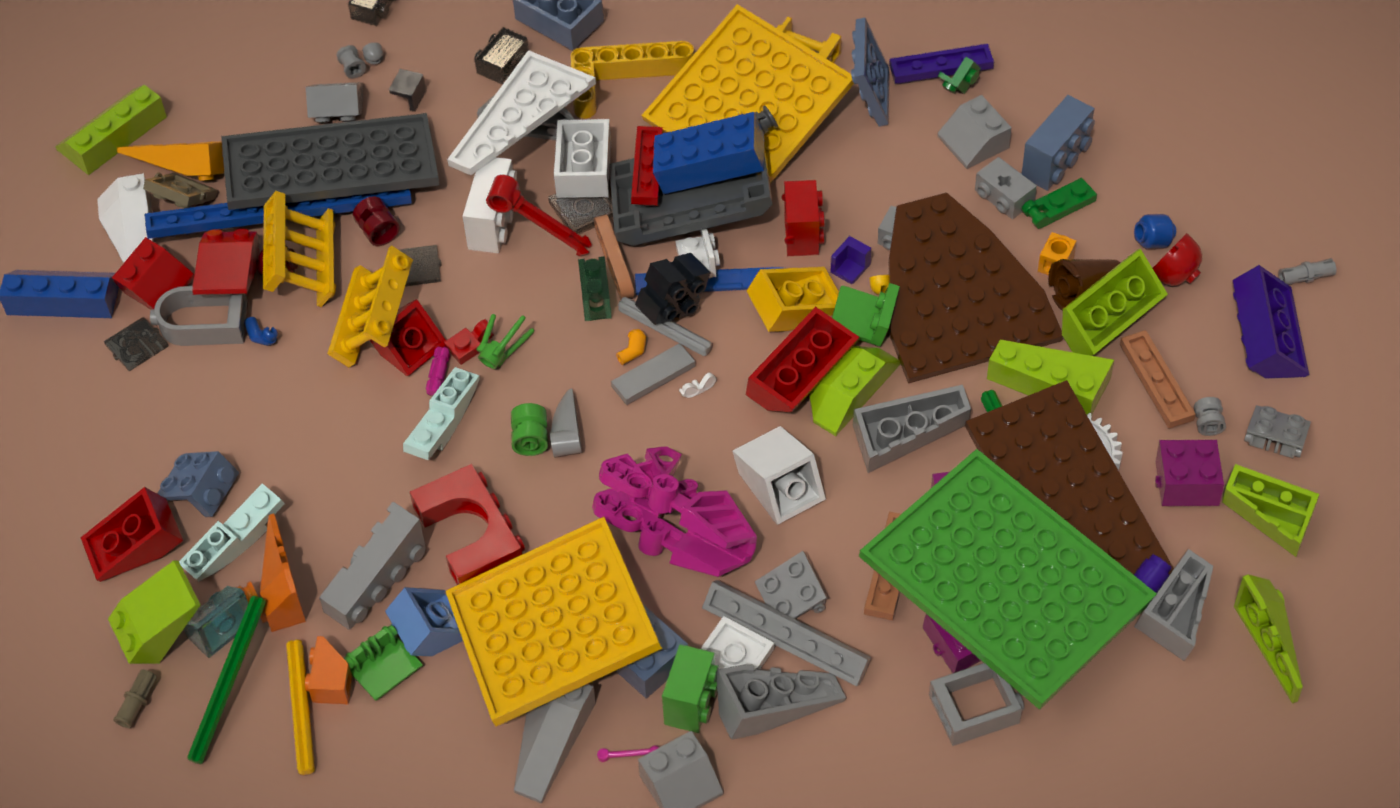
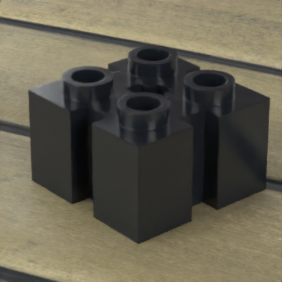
(672, 288)

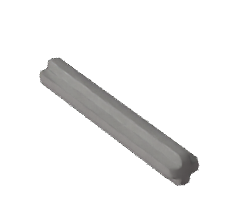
(669, 329)

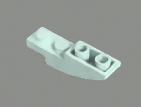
(444, 414)
(229, 540)

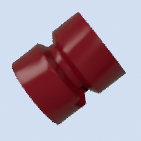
(376, 221)

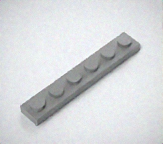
(787, 633)

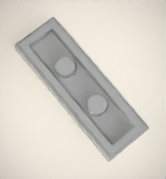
(653, 374)

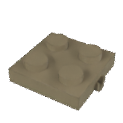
(179, 189)

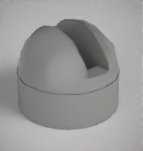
(373, 53)

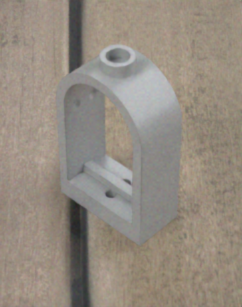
(201, 334)

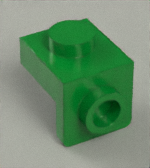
(964, 77)

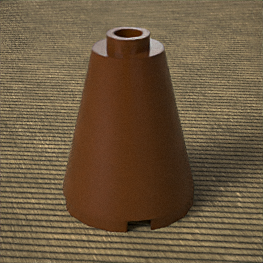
(1075, 276)

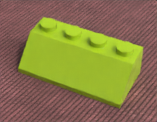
(113, 128)
(1111, 305)

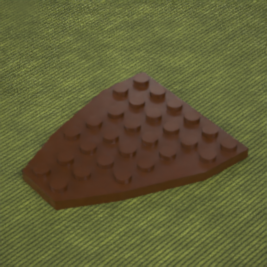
(958, 291)

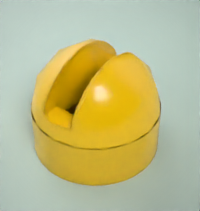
(879, 282)

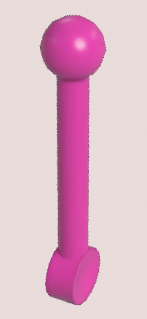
(604, 754)

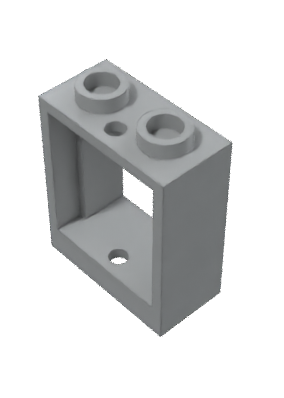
(963, 731)

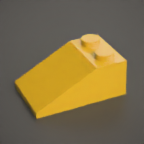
(790, 294)

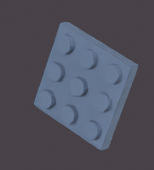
(870, 72)

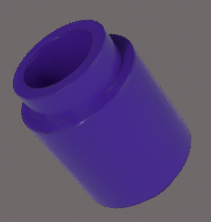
(1153, 572)

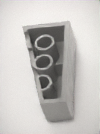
(908, 423)

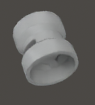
(1209, 414)

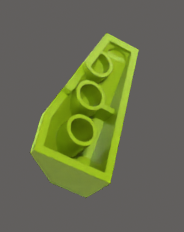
(1266, 619)

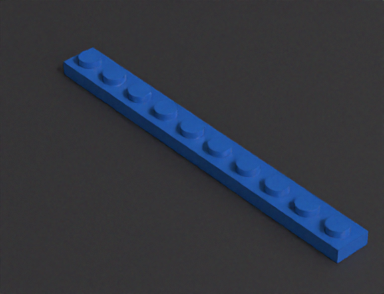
(219, 217)

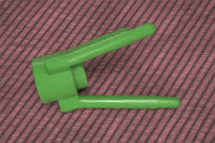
(494, 353)

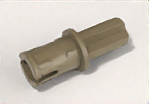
(135, 698)

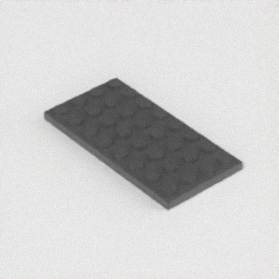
(329, 160)

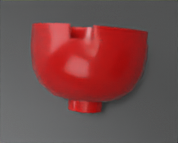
(1180, 262)

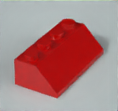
(800, 362)

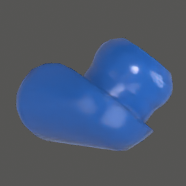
(258, 335)

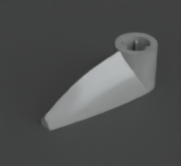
(565, 428)

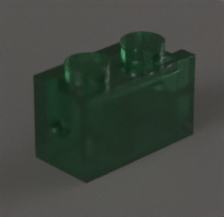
(594, 288)

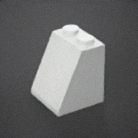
(780, 474)

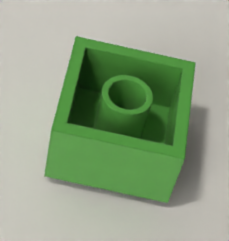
(690, 689)

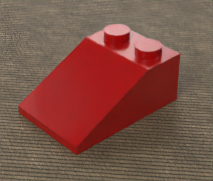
(226, 262)
(131, 535)

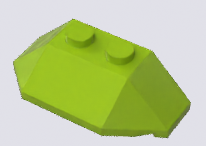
(850, 386)

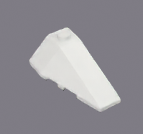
(123, 211)

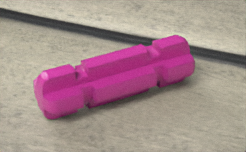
(437, 370)

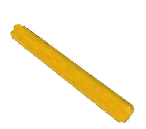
(300, 707)

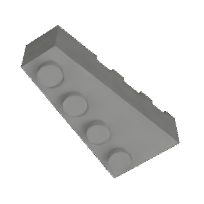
(374, 567)

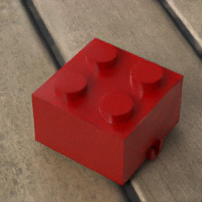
(803, 217)

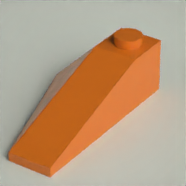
(277, 583)

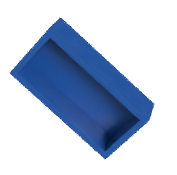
(708, 153)

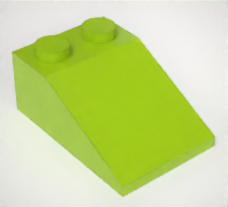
(154, 615)

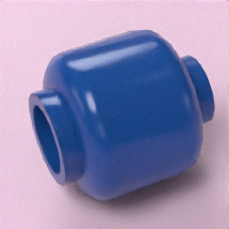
(1155, 231)

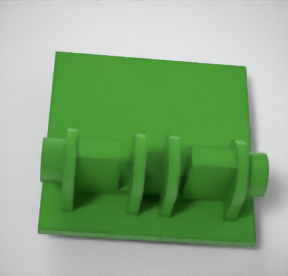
(381, 662)

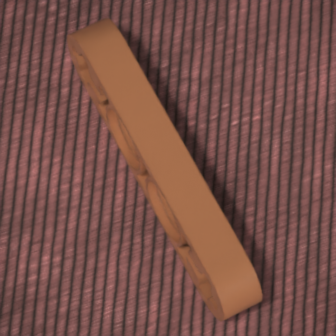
(613, 257)

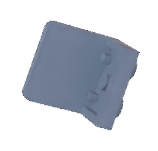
(200, 479)

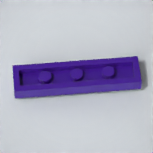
(931, 64)

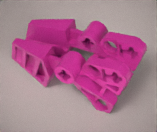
(717, 530)

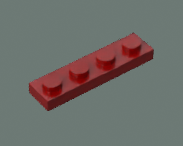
(644, 184)

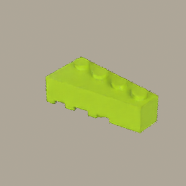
(1036, 368)

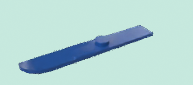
(724, 281)

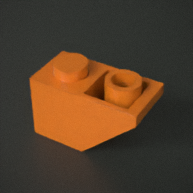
(330, 675)

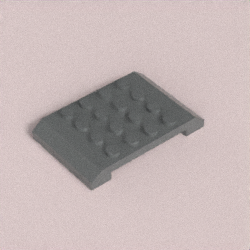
(685, 209)

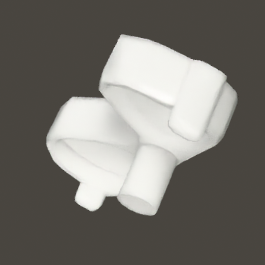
(692, 389)

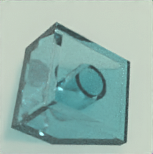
(217, 620)

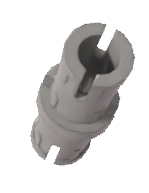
(1308, 271)

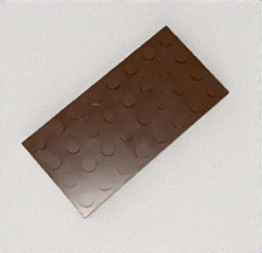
(1063, 462)

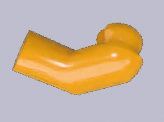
(635, 347)

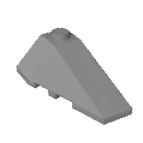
(763, 699)
(548, 740)

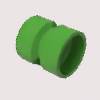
(529, 429)

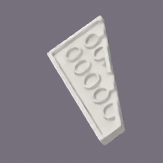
(523, 102)

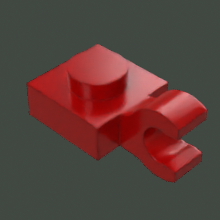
(464, 343)

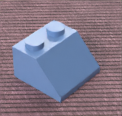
(424, 621)

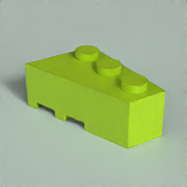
(1271, 506)

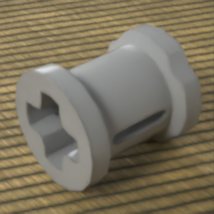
(352, 64)

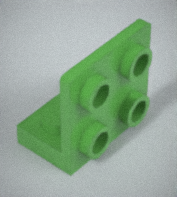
(865, 313)

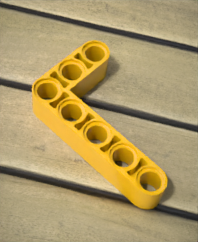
(626, 62)

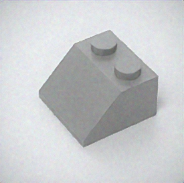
(334, 100)
(975, 132)
(680, 774)

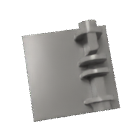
(1280, 427)
(792, 588)

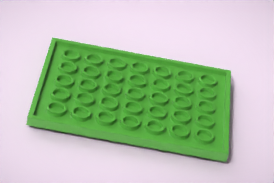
(1007, 577)

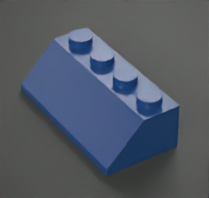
(59, 293)

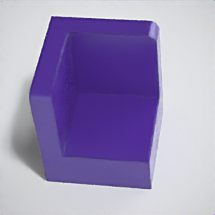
(850, 260)

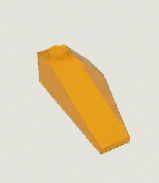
(190, 159)

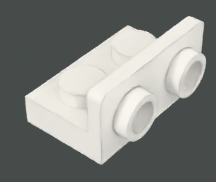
(702, 249)

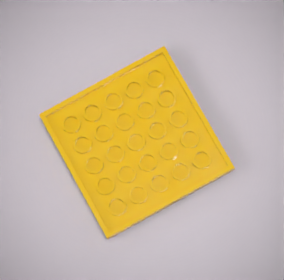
(749, 67)
(551, 621)

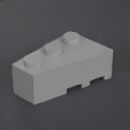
(1177, 607)

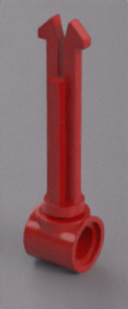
(506, 196)

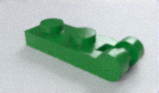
(1059, 203)

